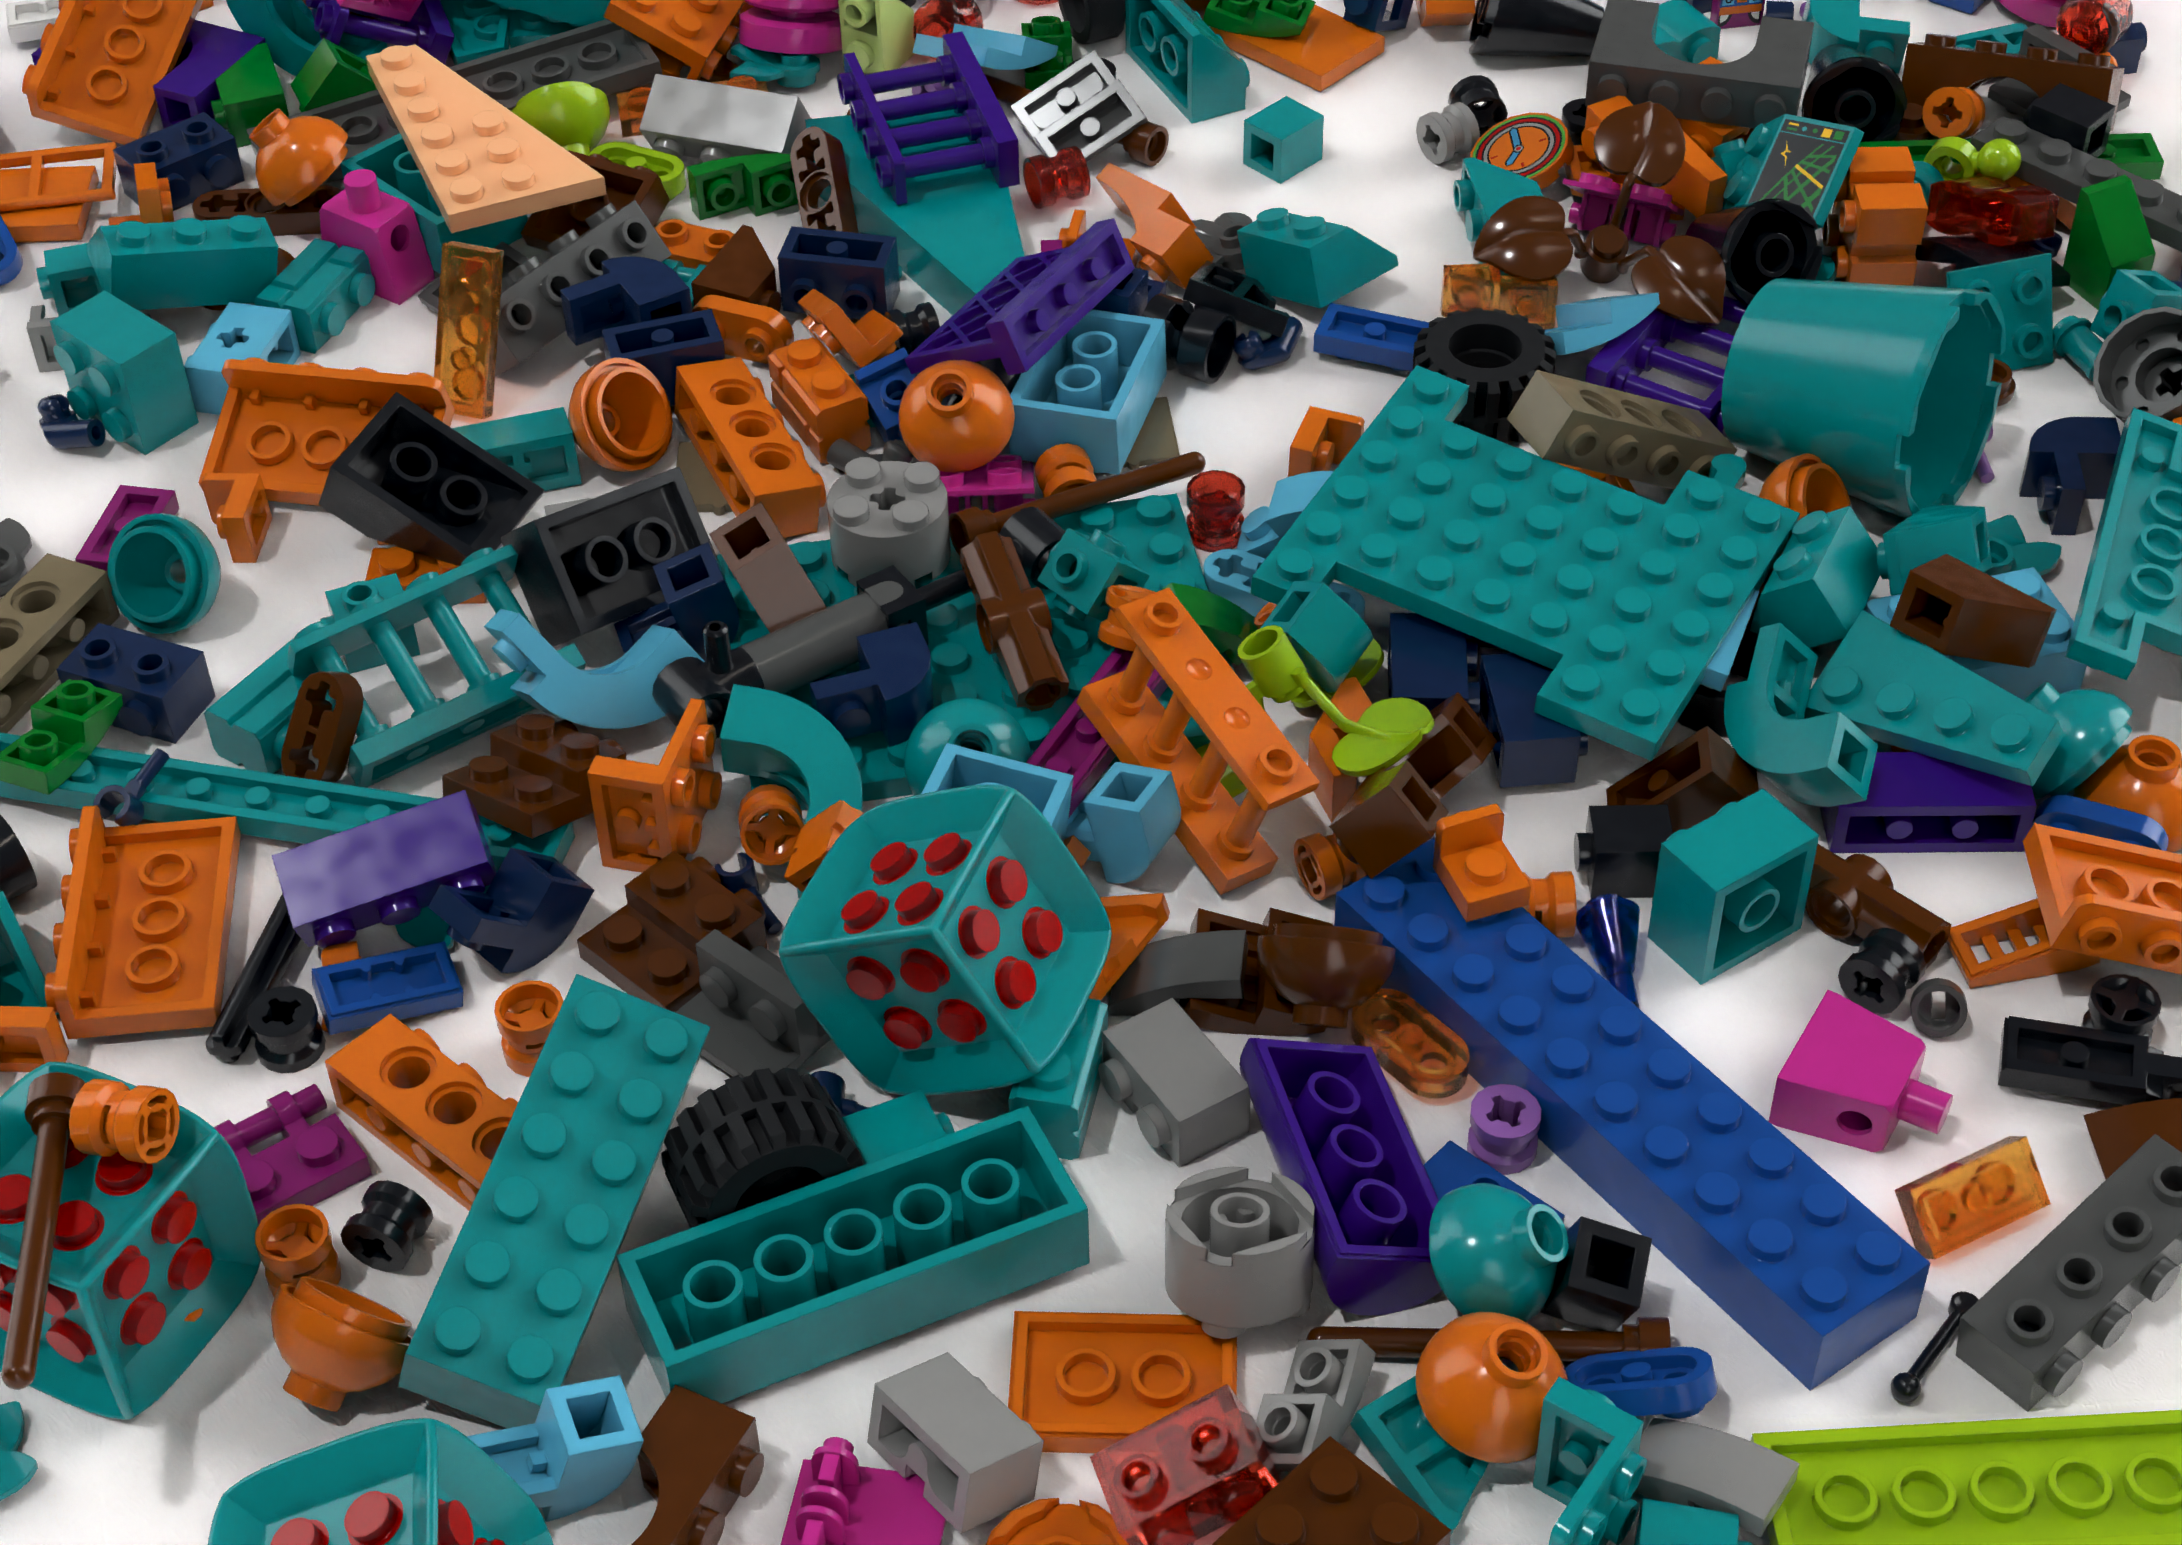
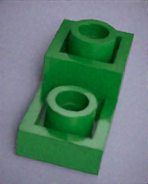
(1259, 17)
(1052, 31)
(732, 183)
(1217, 617)
(63, 735)

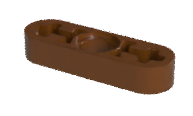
(813, 178)
(293, 220)

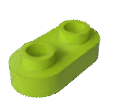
(665, 165)

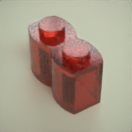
(1992, 210)

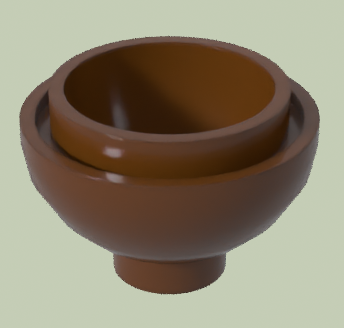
(1324, 969)

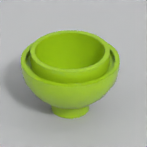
(567, 113)

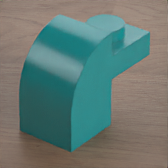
(1841, 24)
(1322, 631)

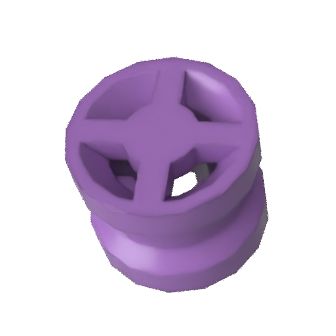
(1504, 1128)

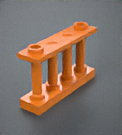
(1240, 734)

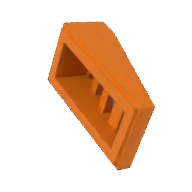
(2025, 961)

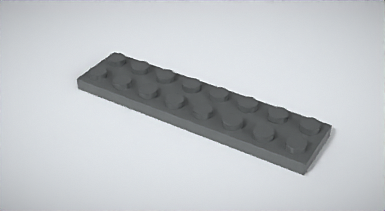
(591, 54)

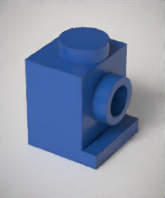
(884, 386)

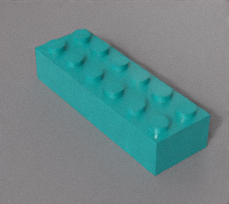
(554, 1206)
(855, 1259)

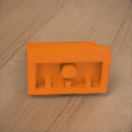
(654, 808)

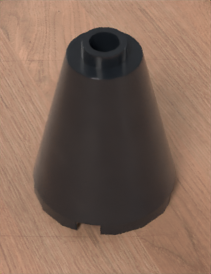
(1535, 27)
(1855, 92)
(1761, 244)

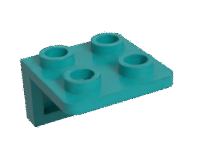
(1589, 1464)

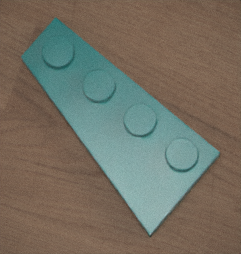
(1932, 704)

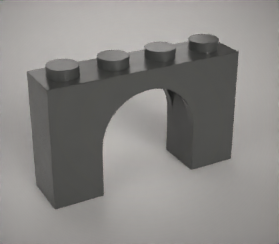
(1730, 93)

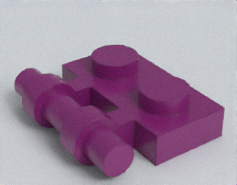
(305, 1165)

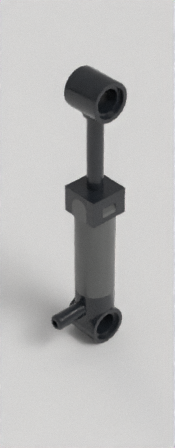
(828, 638)

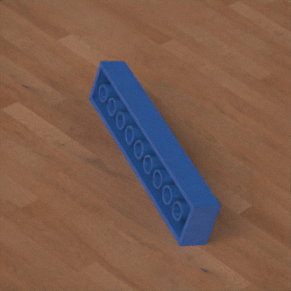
(1649, 1126)

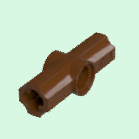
(1014, 621)
(1861, 897)

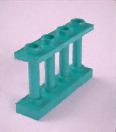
(434, 723)

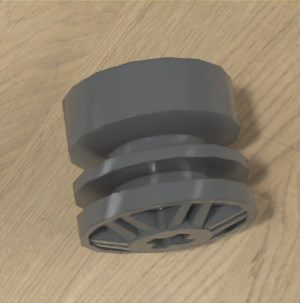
(2142, 365)

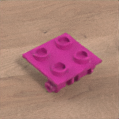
(1602, 193)
(1002, 477)
(858, 1504)

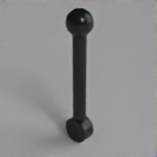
(1907, 1385)

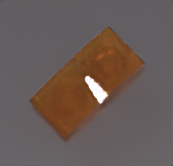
(1483, 287)

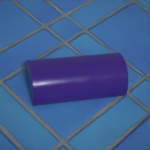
(1352, 1153)

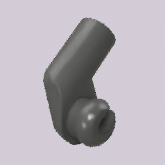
(843, 452)

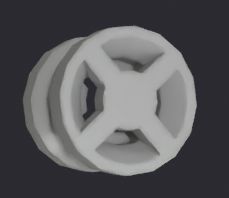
(1447, 132)

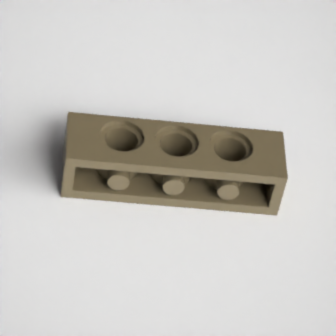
(1615, 431)
(43, 624)

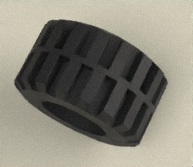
(1493, 356)
(755, 1143)

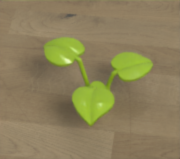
(1376, 741)

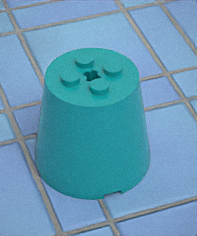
(1870, 382)

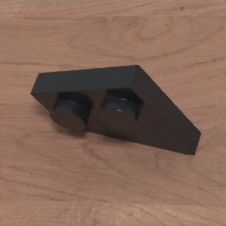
(1236, 295)

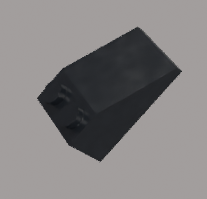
(425, 486)
(599, 555)

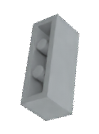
(719, 119)

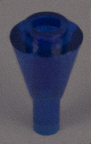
(1611, 935)

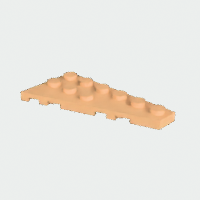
(470, 148)

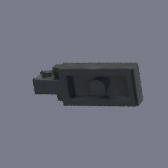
(2085, 1063)

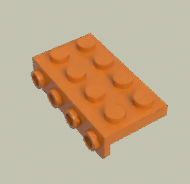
(683, 28)
(104, 63)
(301, 418)
(2108, 897)
(144, 926)

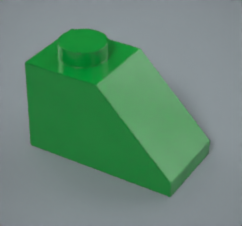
(331, 77)
(248, 93)
(2106, 237)

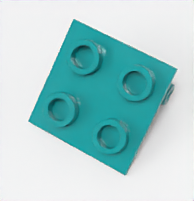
(2025, 297)

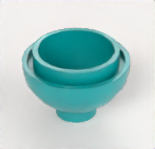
(163, 573)
(959, 724)
(2092, 729)
(1495, 1250)

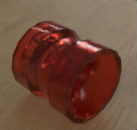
(1056, 177)
(1215, 510)

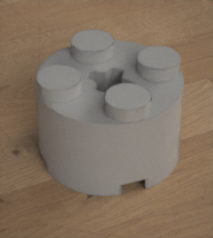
(887, 518)
(1239, 1250)

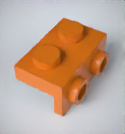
(153, 197)
(859, 342)

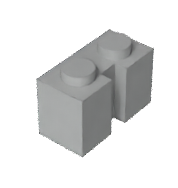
(1175, 1081)
(957, 1440)

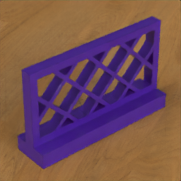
(1031, 304)

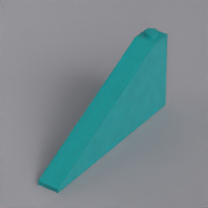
(955, 222)

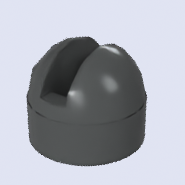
(1955, 1007)

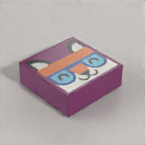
(1736, 13)

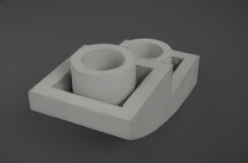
(1317, 1399)
(1715, 1471)

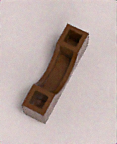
(1943, 64)
(1402, 803)
(696, 1467)

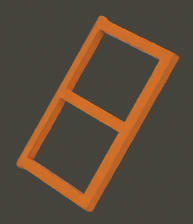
(40, 157)

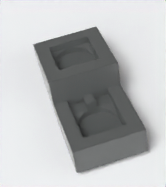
(1183, 967)

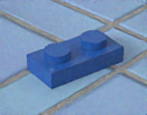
(1368, 336)

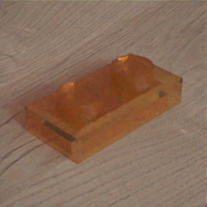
(1972, 1197)

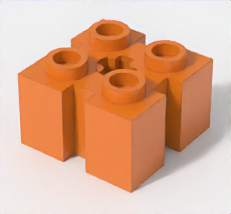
(1877, 218)

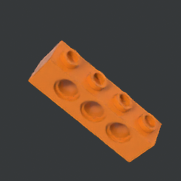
(747, 444)
(421, 1105)

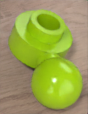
(1996, 158)

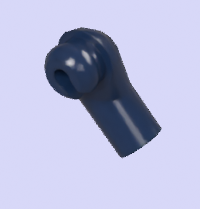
(1260, 353)
(64, 429)

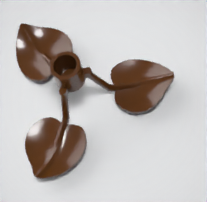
(1530, 237)

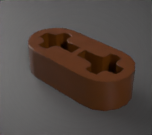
(321, 728)

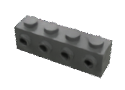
(533, 304)
(2081, 1281)

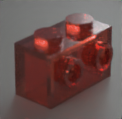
(1186, 1472)

